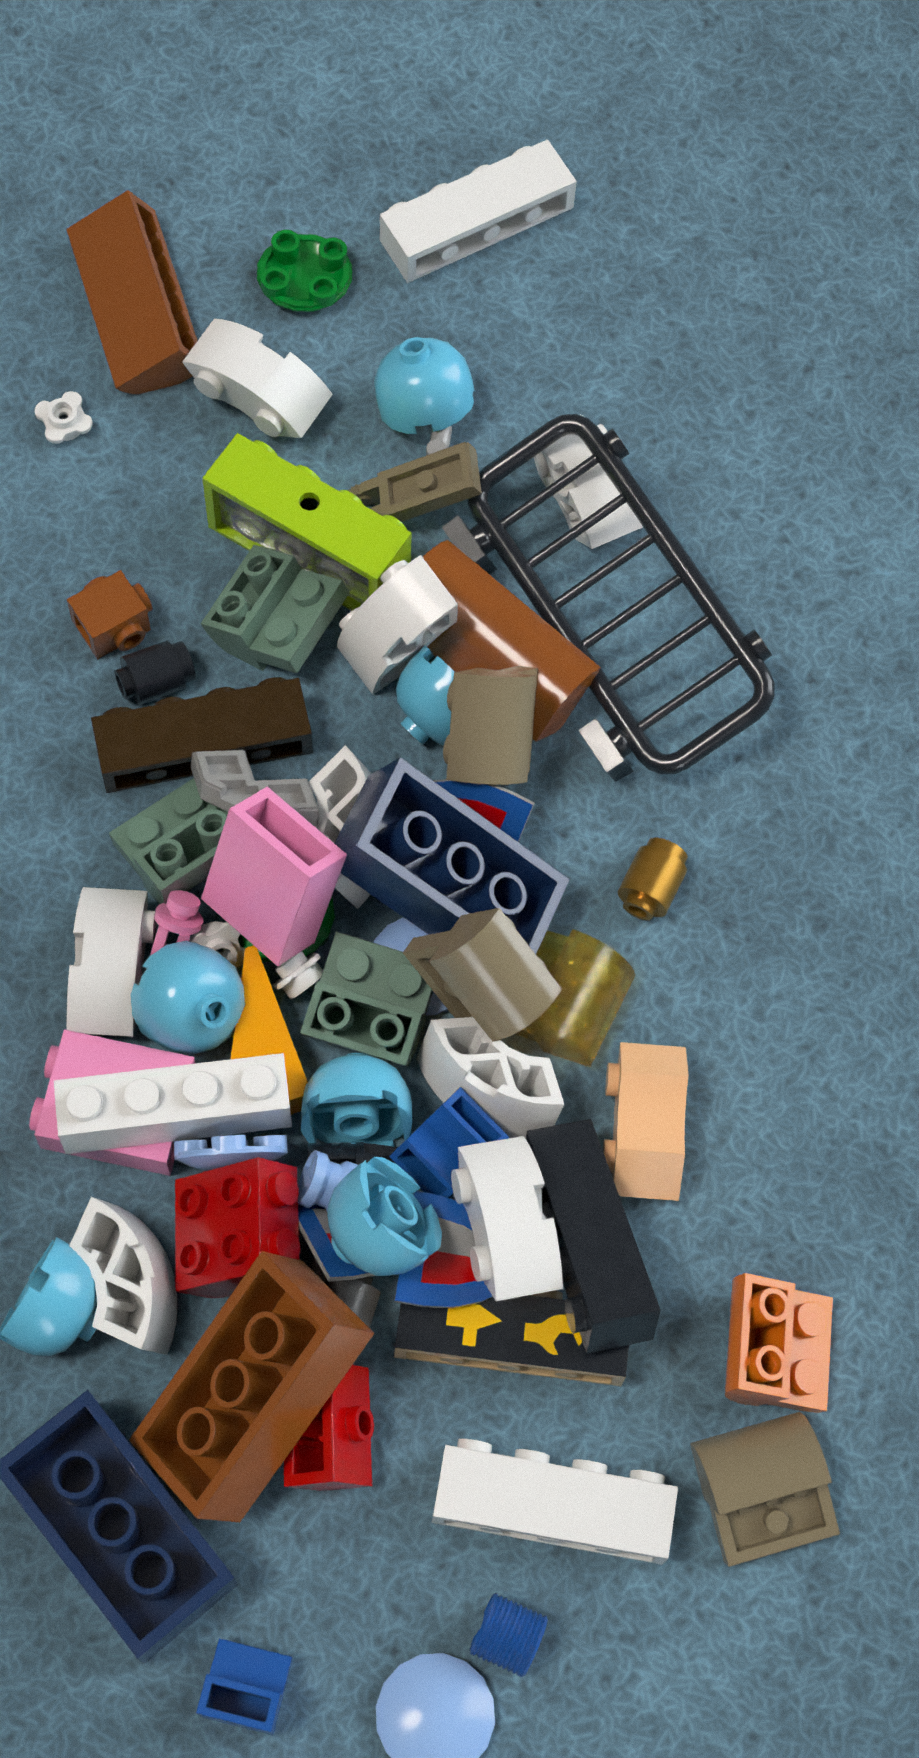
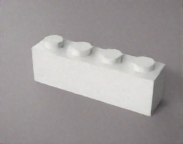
(477, 210)
(172, 1103)
(556, 1503)

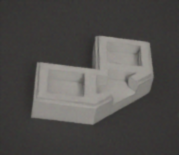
(227, 779)

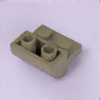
(491, 725)
(485, 973)
(766, 1488)

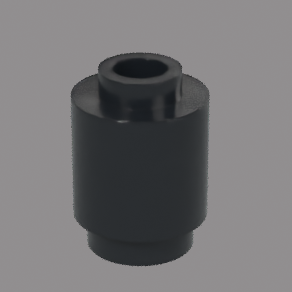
(155, 672)

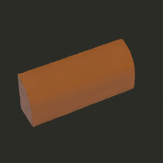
(133, 295)
(502, 632)

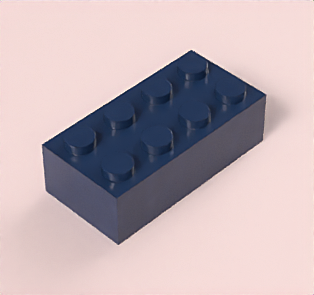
(441, 858)
(115, 1526)

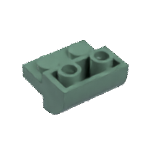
(273, 610)
(172, 841)
(368, 1001)

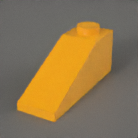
(263, 1028)

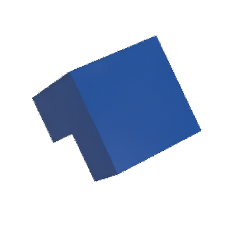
(433, 1147)
(245, 1687)

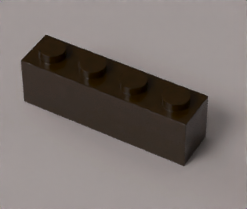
(158, 740)

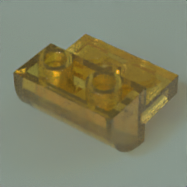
(592, 991)

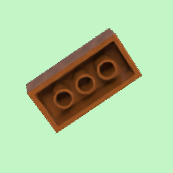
(250, 1388)

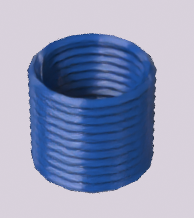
(509, 1635)

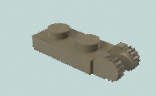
(423, 483)

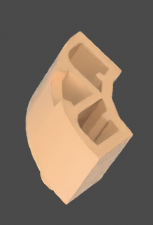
(648, 1120)

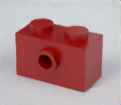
(337, 1443)

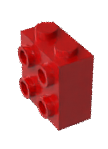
(229, 1219)

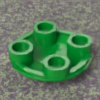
(304, 271)

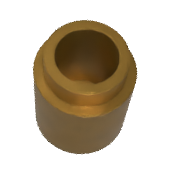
(653, 879)

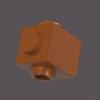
(111, 614)

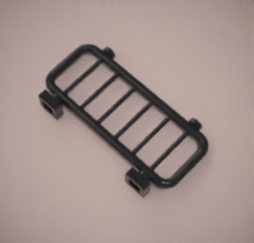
(627, 734)

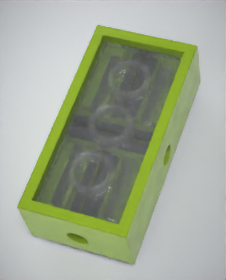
(288, 509)

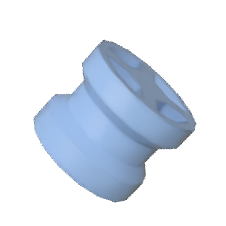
(320, 1178)

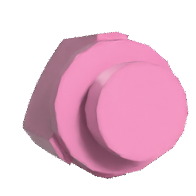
(177, 916)

